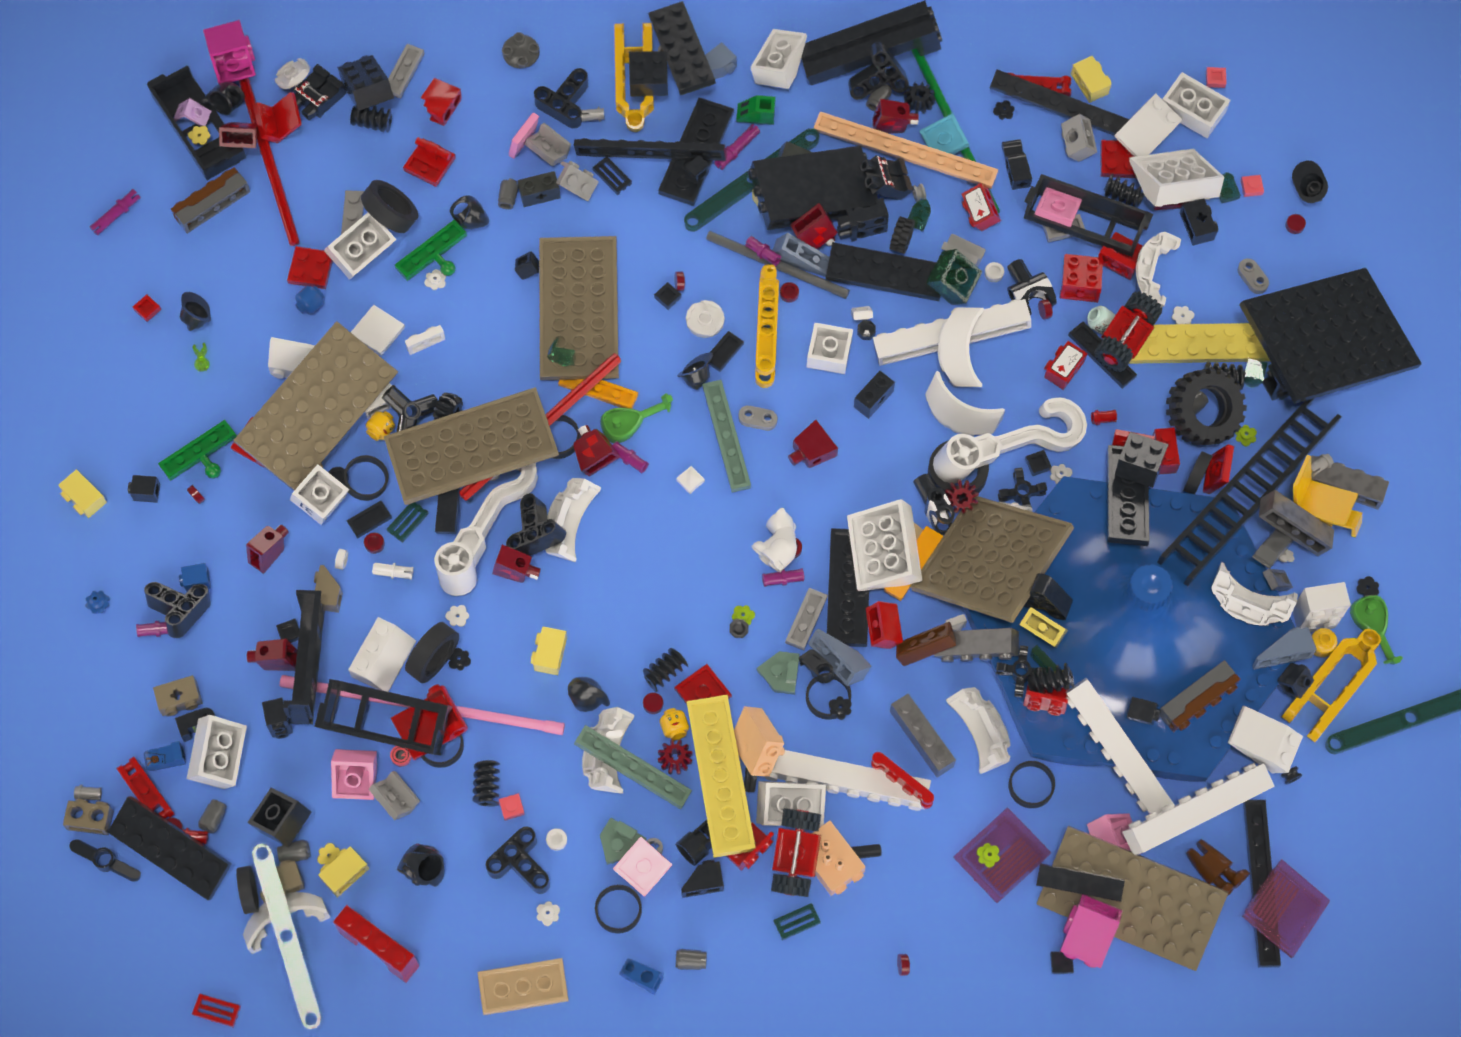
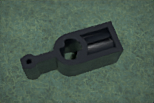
(1016, 164)

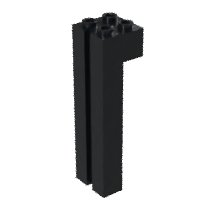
(850, 47)

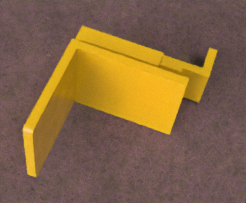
(1325, 501)

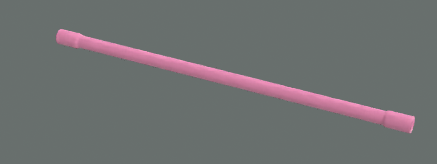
(546, 726)

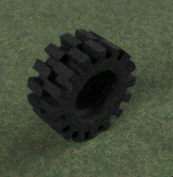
(902, 234)

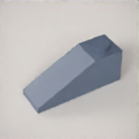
(721, 61)
(801, 254)
(1291, 647)
(846, 661)

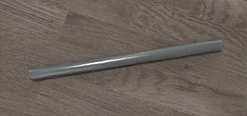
(782, 266)

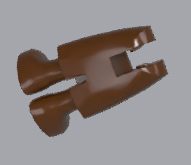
(1214, 865)

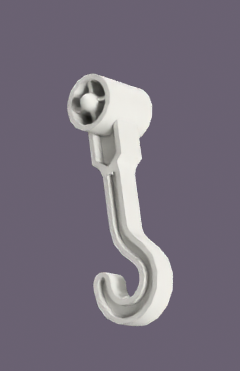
(966, 453)
(457, 560)

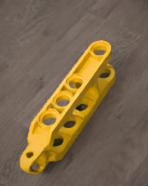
(634, 117)
(767, 336)
(1360, 648)

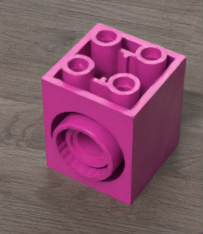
(230, 52)
(1090, 931)

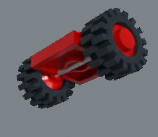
(1128, 331)
(796, 852)

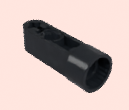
(695, 845)

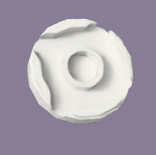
(292, 73)
(705, 319)

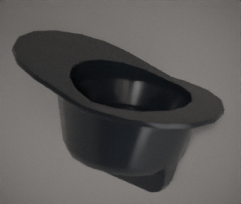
(1310, 181)
(194, 311)
(697, 371)

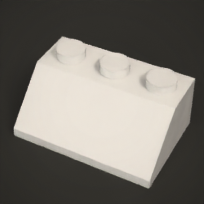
(286, 356)
(382, 655)

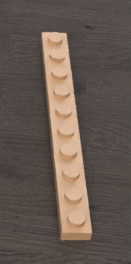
(906, 150)

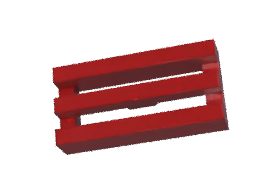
(233, 1016)

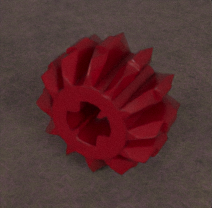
(964, 502)
(682, 754)

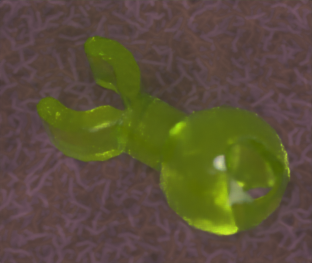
(201, 363)

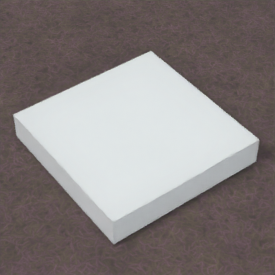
(378, 330)

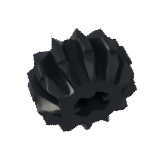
(919, 97)
(447, 405)

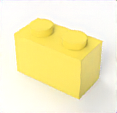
(1091, 79)
(82, 493)
(1043, 627)
(549, 651)
(343, 871)

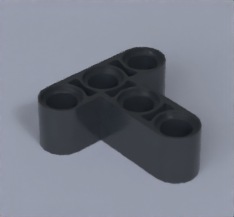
(881, 73)
(566, 102)
(537, 531)
(1049, 596)
(179, 609)
(518, 860)

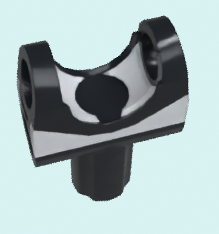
(1028, 285)
(935, 502)

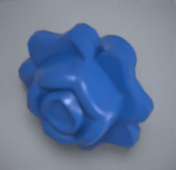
(97, 602)

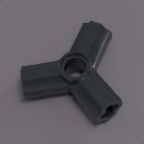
(400, 402)

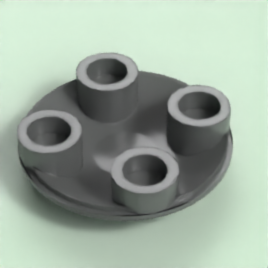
(520, 51)

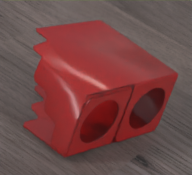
(441, 100)

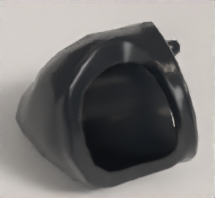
(224, 97)
(472, 216)
(586, 694)

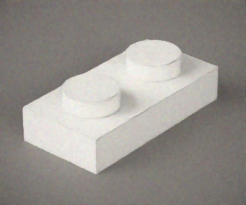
(424, 340)

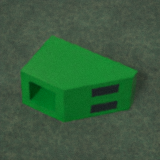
(757, 110)

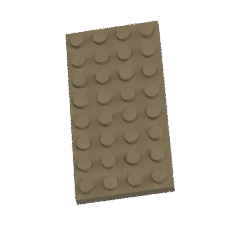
(578, 303)
(315, 406)
(470, 446)
(1159, 905)

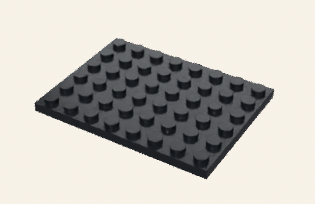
(1330, 335)

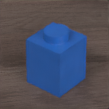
(194, 575)

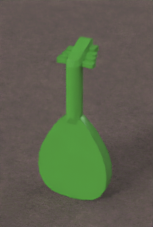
(622, 423)
(1372, 613)

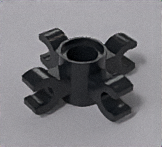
(1021, 484)
(1005, 669)

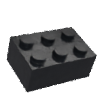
(365, 82)

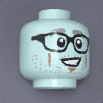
(1100, 318)

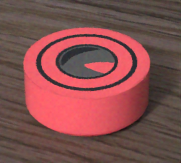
(400, 756)

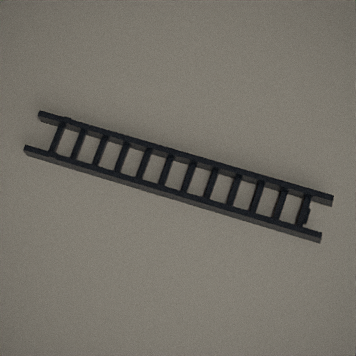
(1246, 470)

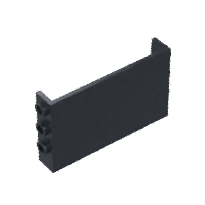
(797, 183)

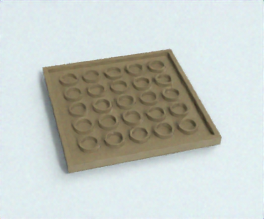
(992, 558)

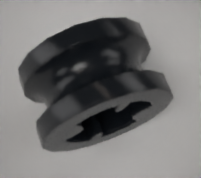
(1292, 775)

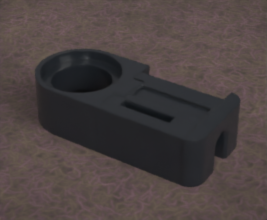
(816, 665)

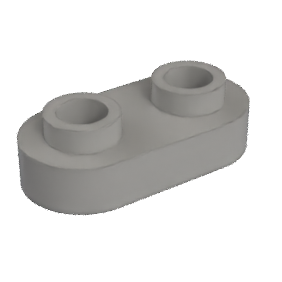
(1251, 276)
(757, 419)

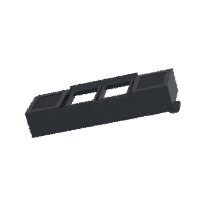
(177, 88)

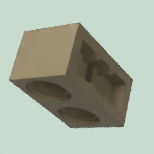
(87, 822)

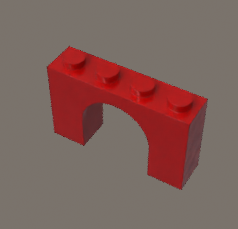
(359, 930)

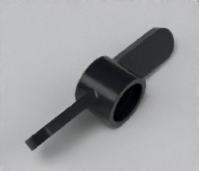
(93, 854)

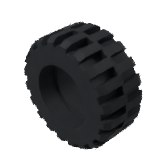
(1228, 398)

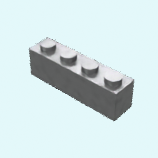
(1370, 488)
(1296, 523)
(982, 645)
(922, 735)

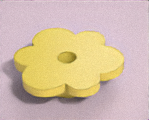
(202, 132)
(328, 849)

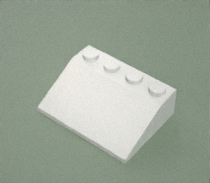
(1176, 177)
(884, 546)

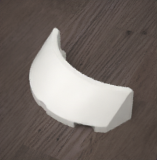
(1147, 262)
(954, 347)
(958, 415)
(567, 512)
(1248, 605)
(612, 725)
(985, 726)
(309, 903)

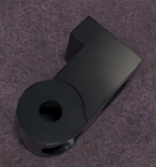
(188, 723)

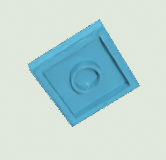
(945, 135)

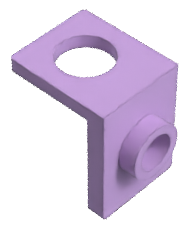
(193, 112)

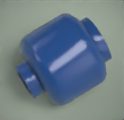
(309, 299)

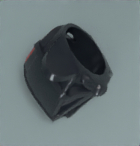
(422, 865)

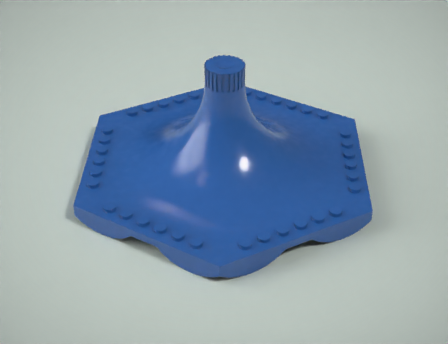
(1143, 632)

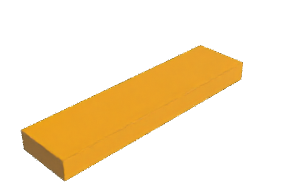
(606, 392)
(926, 545)

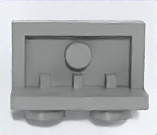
(549, 145)
(577, 181)
(968, 249)
(394, 796)

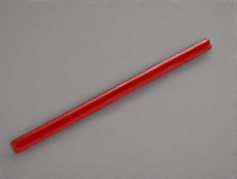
(271, 168)
(560, 408)

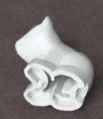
(781, 546)

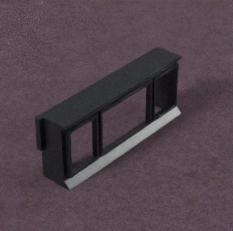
(1094, 204)
(302, 706)
(327, 712)

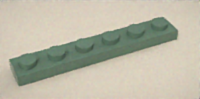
(726, 436)
(632, 767)

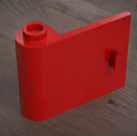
(455, 725)

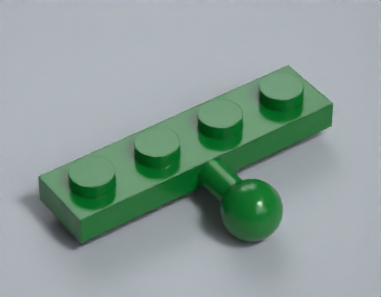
(431, 251)
(198, 451)

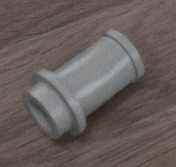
(593, 114)
(1320, 464)
(87, 793)

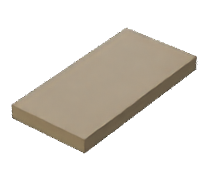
(522, 986)

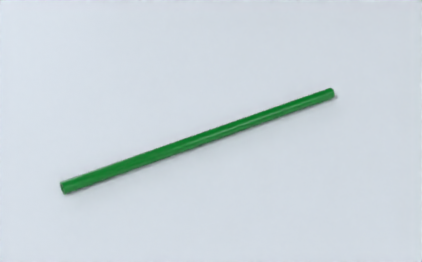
(941, 101)

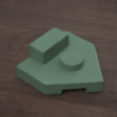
(781, 672)
(617, 840)

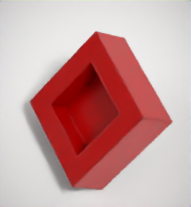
(146, 308)

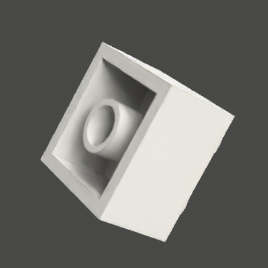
(829, 348)
(319, 494)

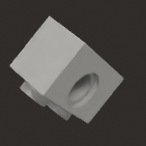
(1078, 138)

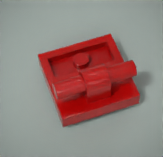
(429, 161)

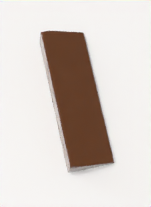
(926, 644)

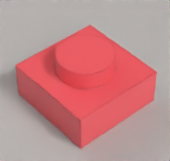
(1216, 77)
(1252, 185)
(511, 807)

